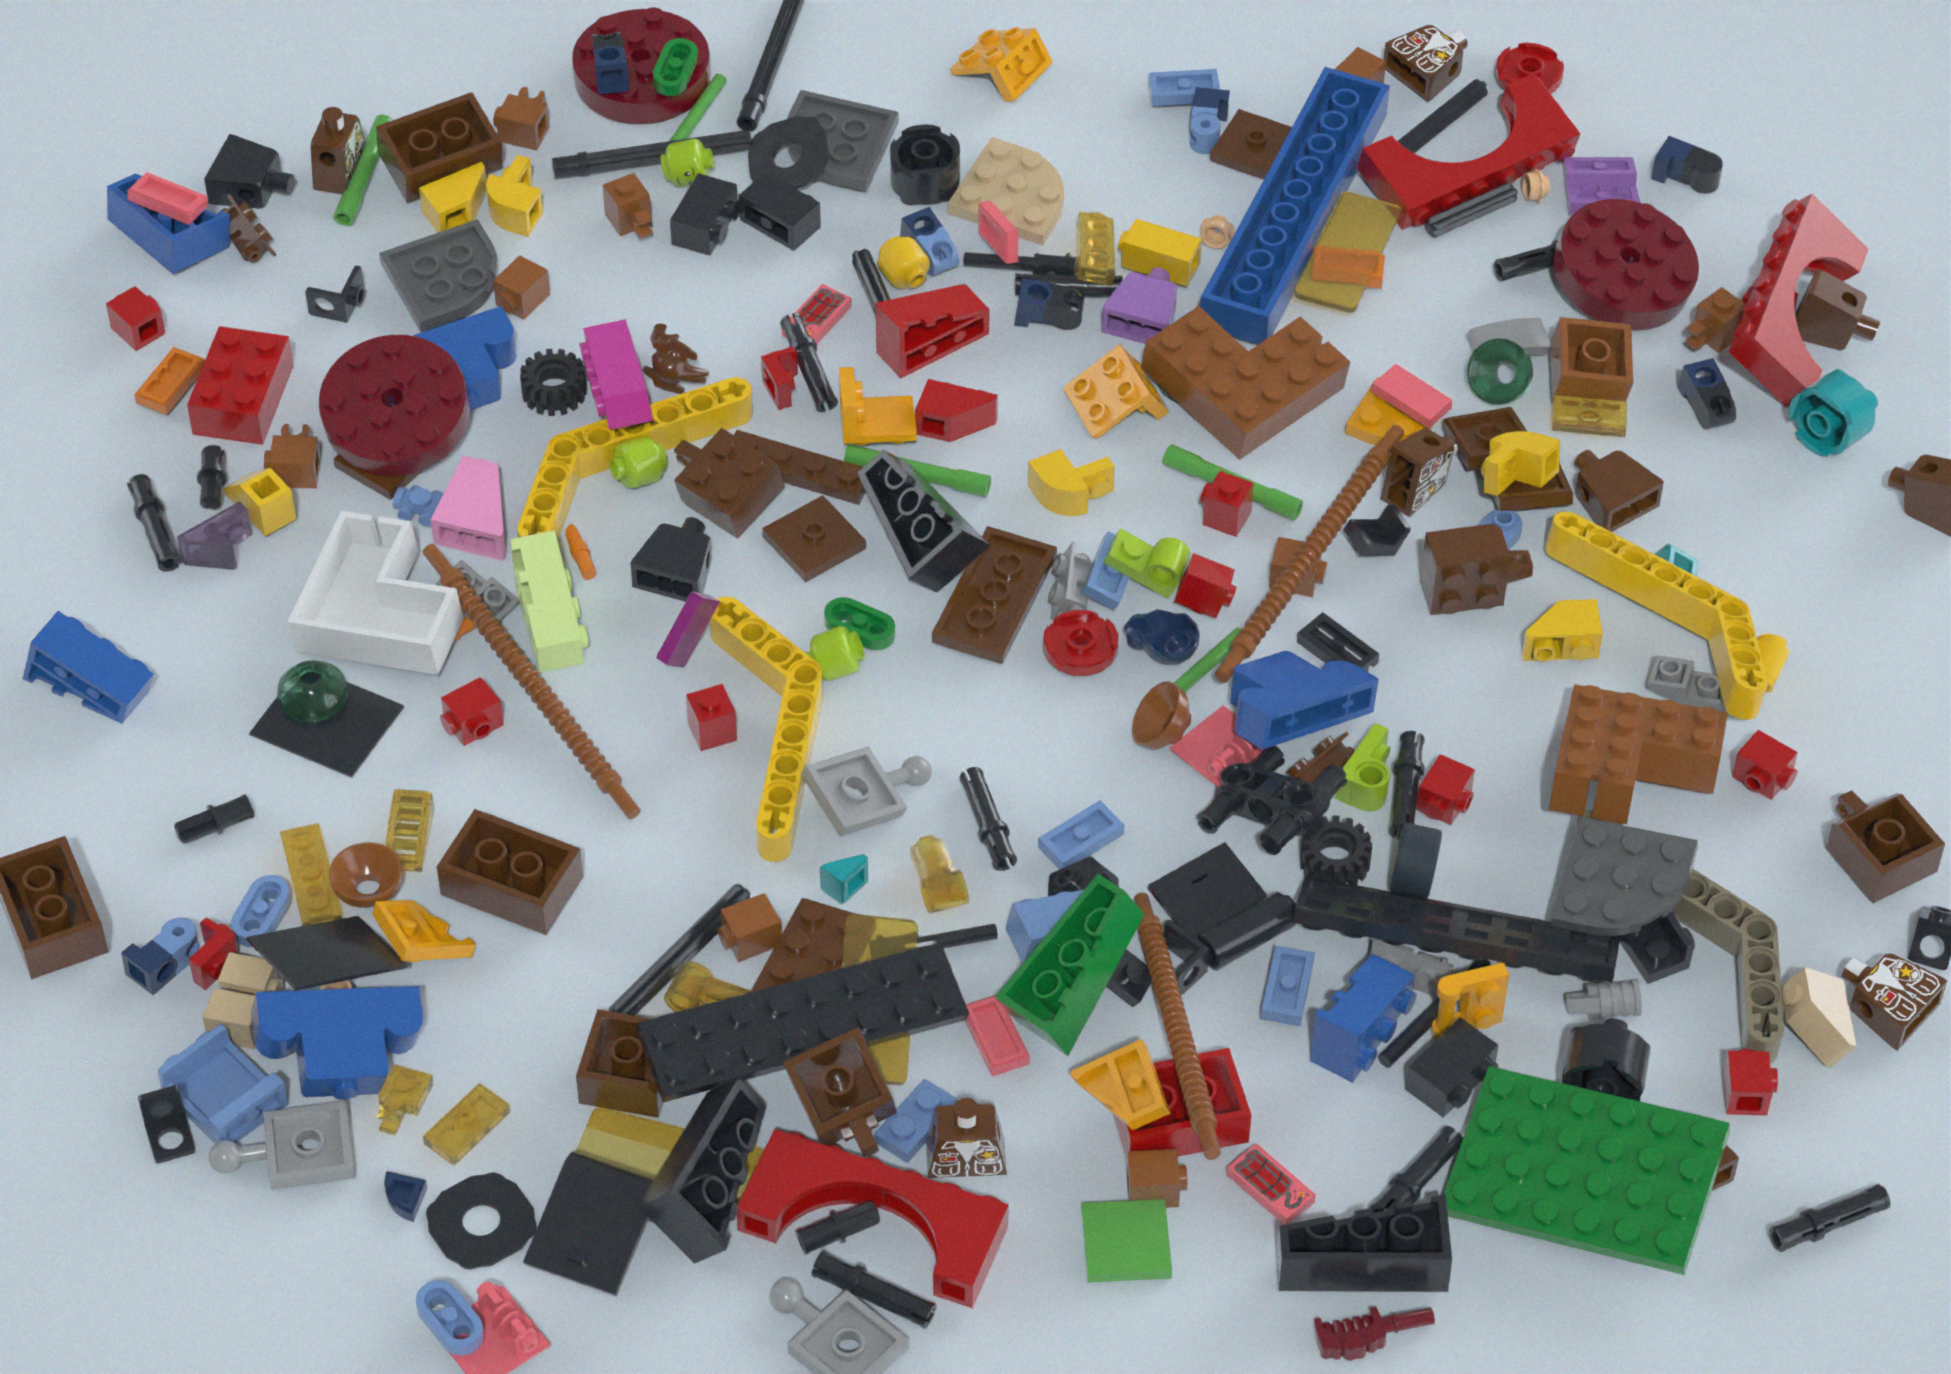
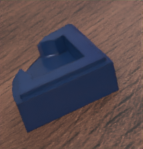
(404, 1194)

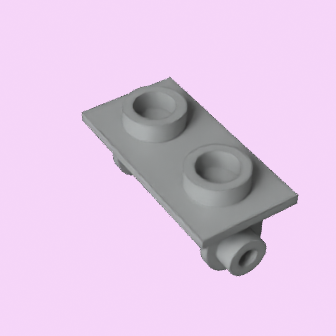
(1070, 570)
(1426, 967)

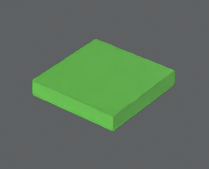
(1126, 1240)

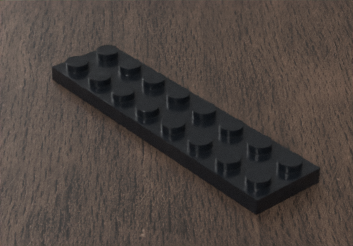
(1455, 929)
(764, 1028)

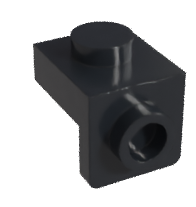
(1379, 535)
(1130, 979)

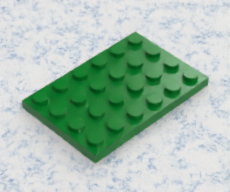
(1586, 1169)

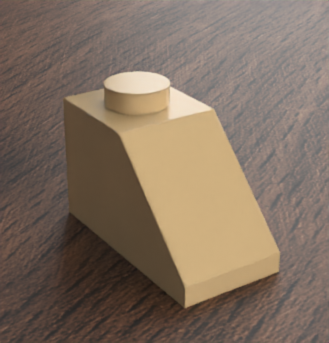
(1819, 1014)

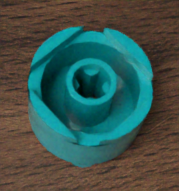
(1833, 413)

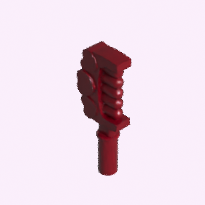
(1364, 1334)

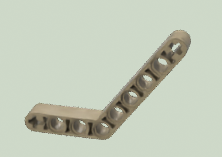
(1752, 940)

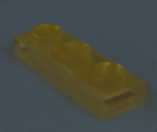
(1095, 248)
(310, 874)

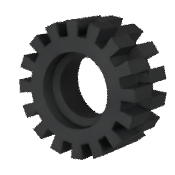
(553, 367)
(1342, 836)

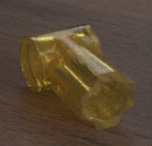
(939, 882)
(697, 987)

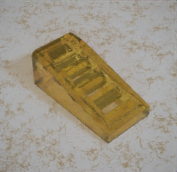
(410, 807)

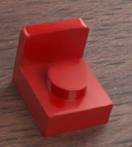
(777, 375)

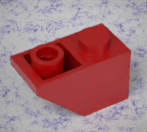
(954, 411)

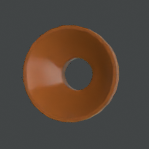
(1161, 716)
(365, 863)

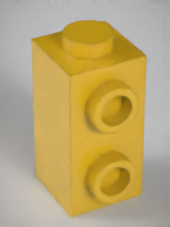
(1157, 246)

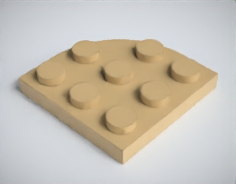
(1018, 184)

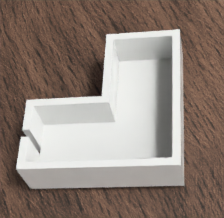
(366, 609)

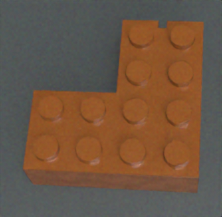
(1241, 392)
(1629, 739)

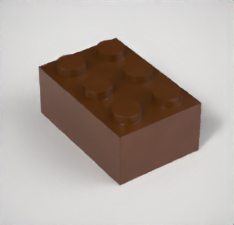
(438, 143)
(510, 871)
(49, 908)

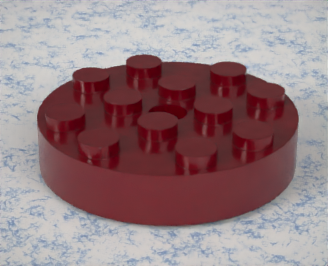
(643, 39)
(1596, 267)
(402, 438)

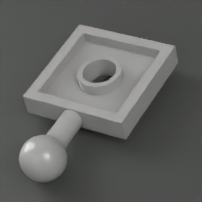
(863, 772)
(286, 1162)
(842, 1320)

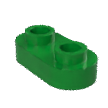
(675, 66)
(872, 625)

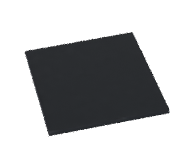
(336, 742)
(326, 952)

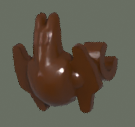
(671, 362)

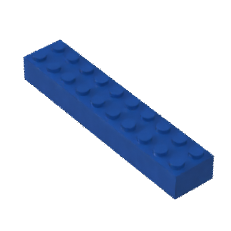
(1294, 205)

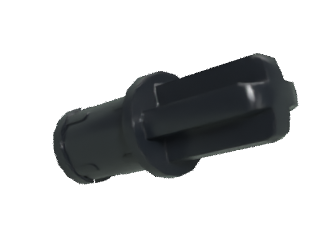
(211, 476)
(214, 819)
(838, 1227)

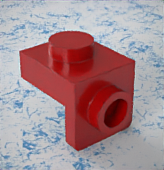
(210, 958)

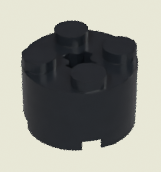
(925, 165)
(1607, 1059)

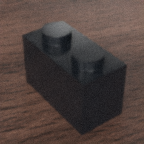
(779, 211)
(704, 214)
(1451, 1067)

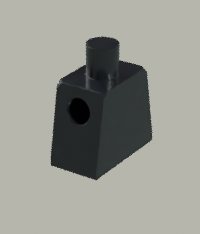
(246, 173)
(673, 560)

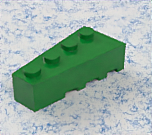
(1072, 965)

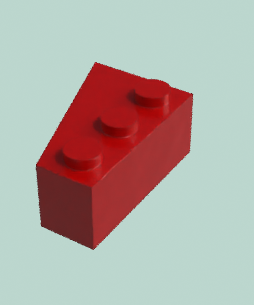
(928, 326)

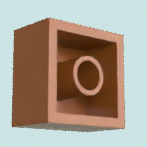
(1591, 359)

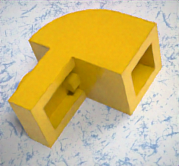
(512, 199)
(1522, 458)
(1066, 488)

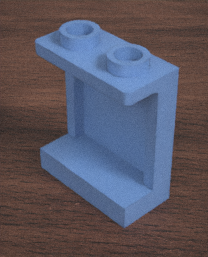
(222, 1087)

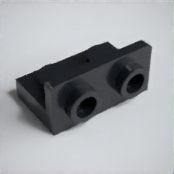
(1660, 948)

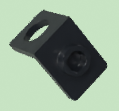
(343, 302)
(1078, 876)
(1932, 922)
(1189, 949)
(165, 1113)

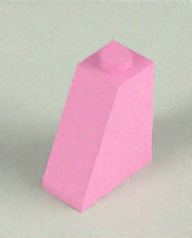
(471, 511)

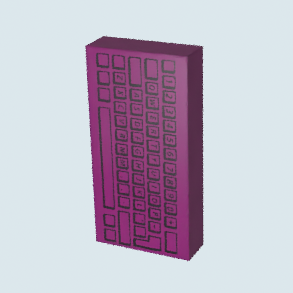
(687, 629)

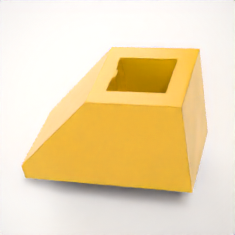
(454, 198)
(266, 499)
(1565, 632)

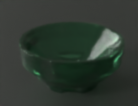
(1484, 367)
(316, 700)

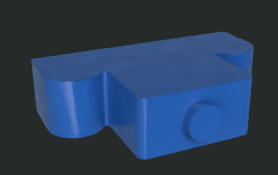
(480, 348)
(1291, 698)
(338, 1034)

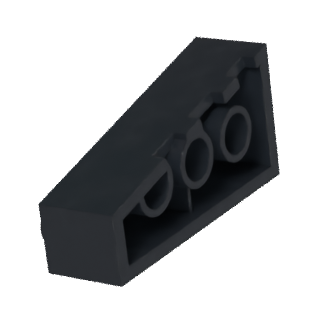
(920, 523)
(701, 1176)
(1369, 1251)

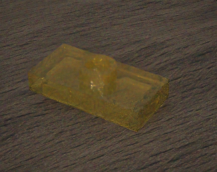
(1589, 416)
(466, 1124)

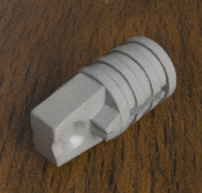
(1606, 1000)

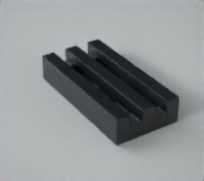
(1333, 649)

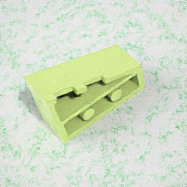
(547, 603)

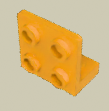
(1010, 56)
(1113, 391)
(873, 418)

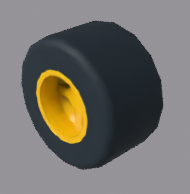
(1415, 860)

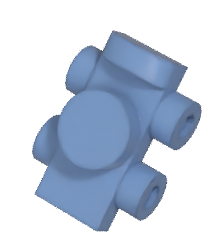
(417, 501)

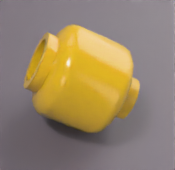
(902, 262)

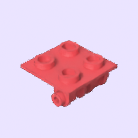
(1215, 746)
(508, 1334)

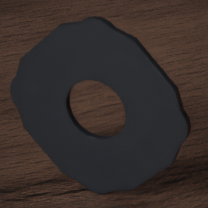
(798, 129)
(475, 1251)

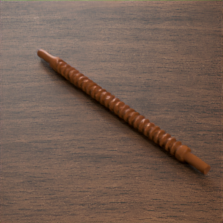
(1311, 551)
(500, 641)
(1177, 1028)

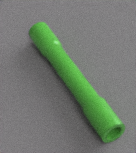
(352, 196)
(1198, 467)
(958, 479)

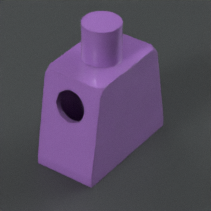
(1140, 306)

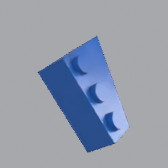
(165, 238)
(87, 668)
(1362, 1018)

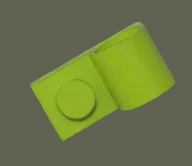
(1152, 566)
(1367, 772)

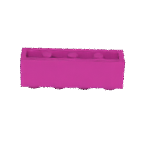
(615, 375)

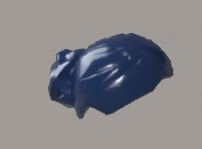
(1164, 635)

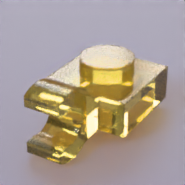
(402, 1094)

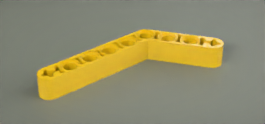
(591, 447)
(1674, 595)
(801, 686)

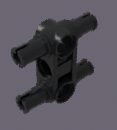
(1272, 799)

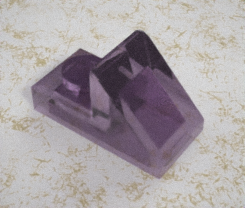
(213, 540)

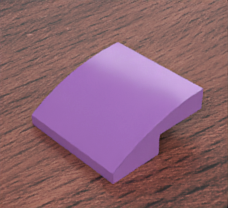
(1598, 179)

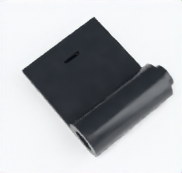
(1225, 908)
(590, 1218)

